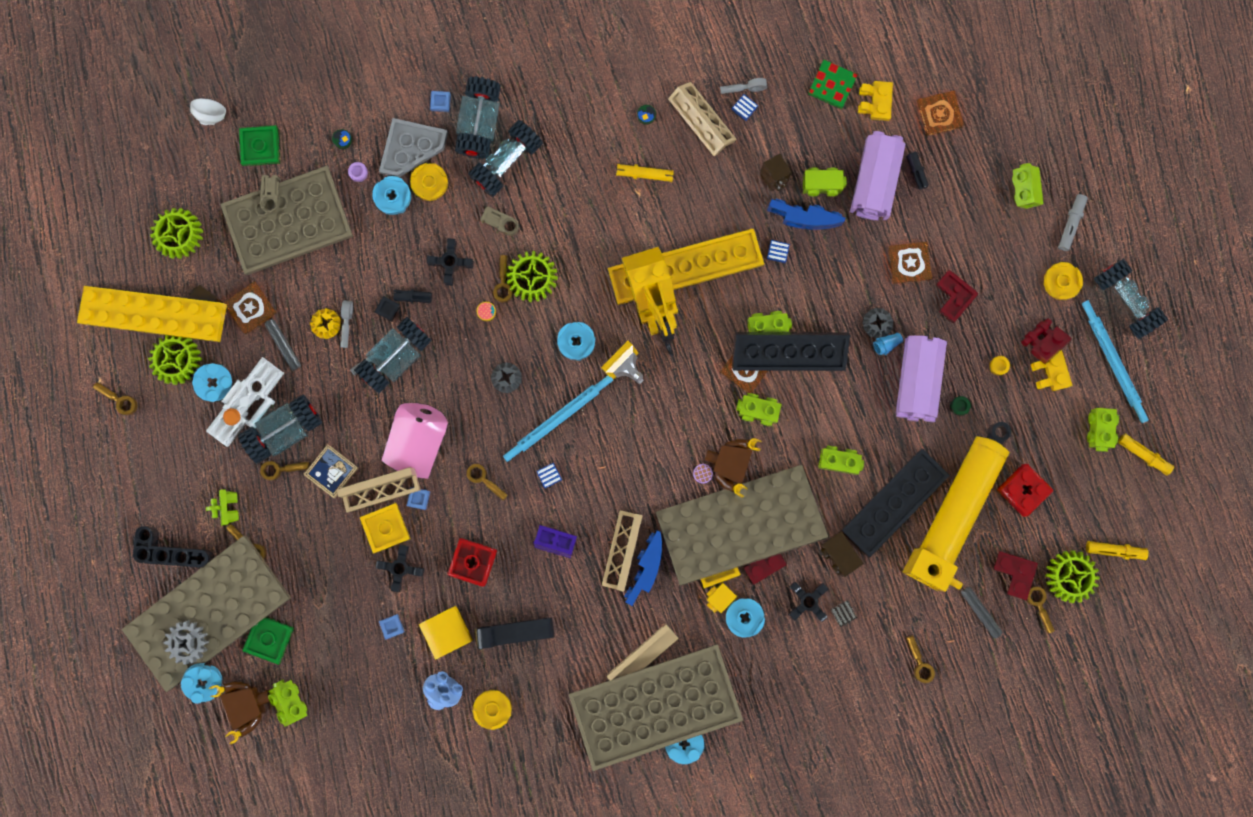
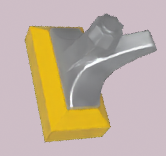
(623, 364)

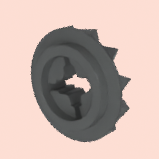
(873, 330)
(504, 386)

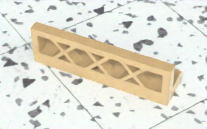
(700, 120)
(375, 483)
(629, 551)
(645, 652)

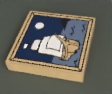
(331, 471)

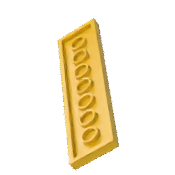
(699, 263)
(152, 313)

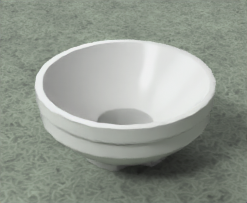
(207, 111)

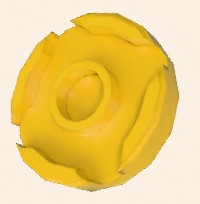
(429, 181)
(1063, 281)
(492, 709)

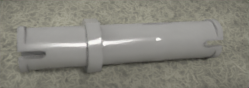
(1075, 215)

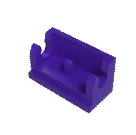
(555, 541)

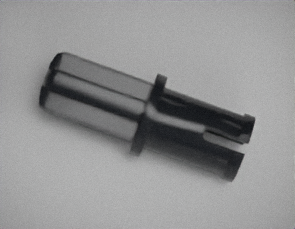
(917, 170)
(412, 296)

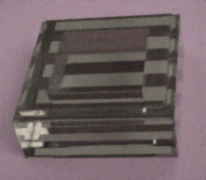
(843, 613)

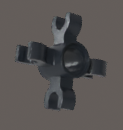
(449, 270)
(402, 556)
(818, 592)

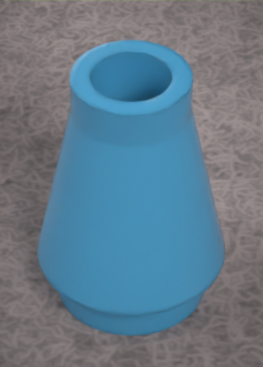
(887, 343)

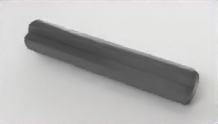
(282, 344)
(981, 612)

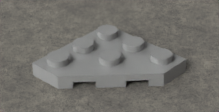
(410, 146)

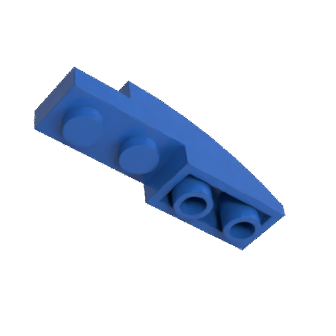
(814, 219)
(650, 561)

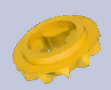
(333, 326)

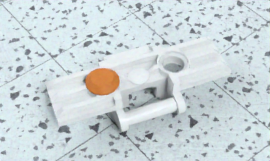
(239, 399)

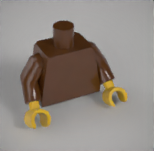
(732, 463)
(242, 706)

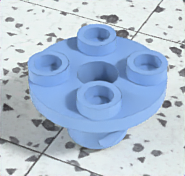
(442, 691)

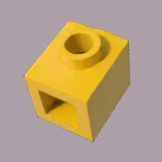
(720, 598)

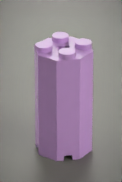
(878, 176)
(921, 378)

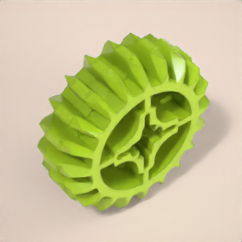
(161, 237)
(514, 275)
(168, 363)
(1056, 580)

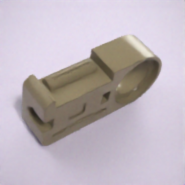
(270, 191)
(498, 220)

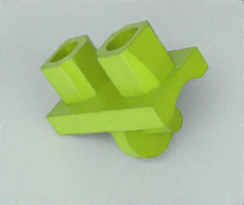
(224, 499)

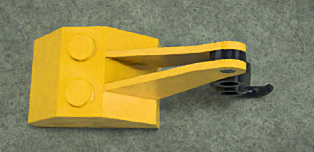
(652, 288)

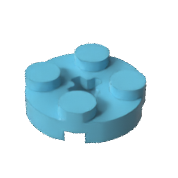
(385, 187)
(574, 330)
(212, 371)
(740, 607)
(190, 682)
(687, 755)

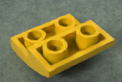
(445, 632)

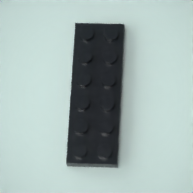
(790, 351)
(895, 503)

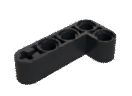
(173, 553)
(514, 632)

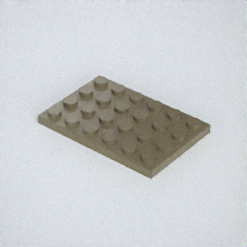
(306, 221)

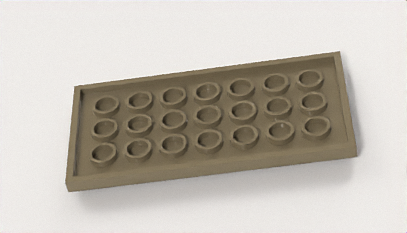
(733, 531)
(222, 596)
(655, 707)

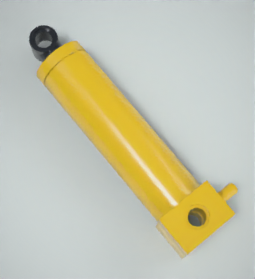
(959, 511)

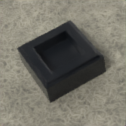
(387, 308)

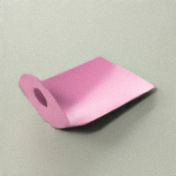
(415, 442)

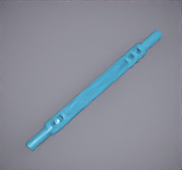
(1115, 361)
(557, 418)

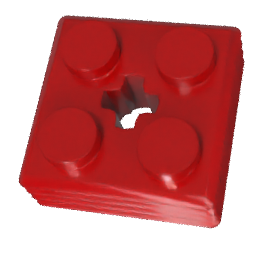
(1037, 490)
(461, 568)

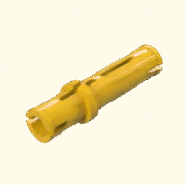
(644, 172)
(1152, 459)
(1117, 550)

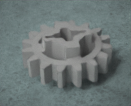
(194, 641)

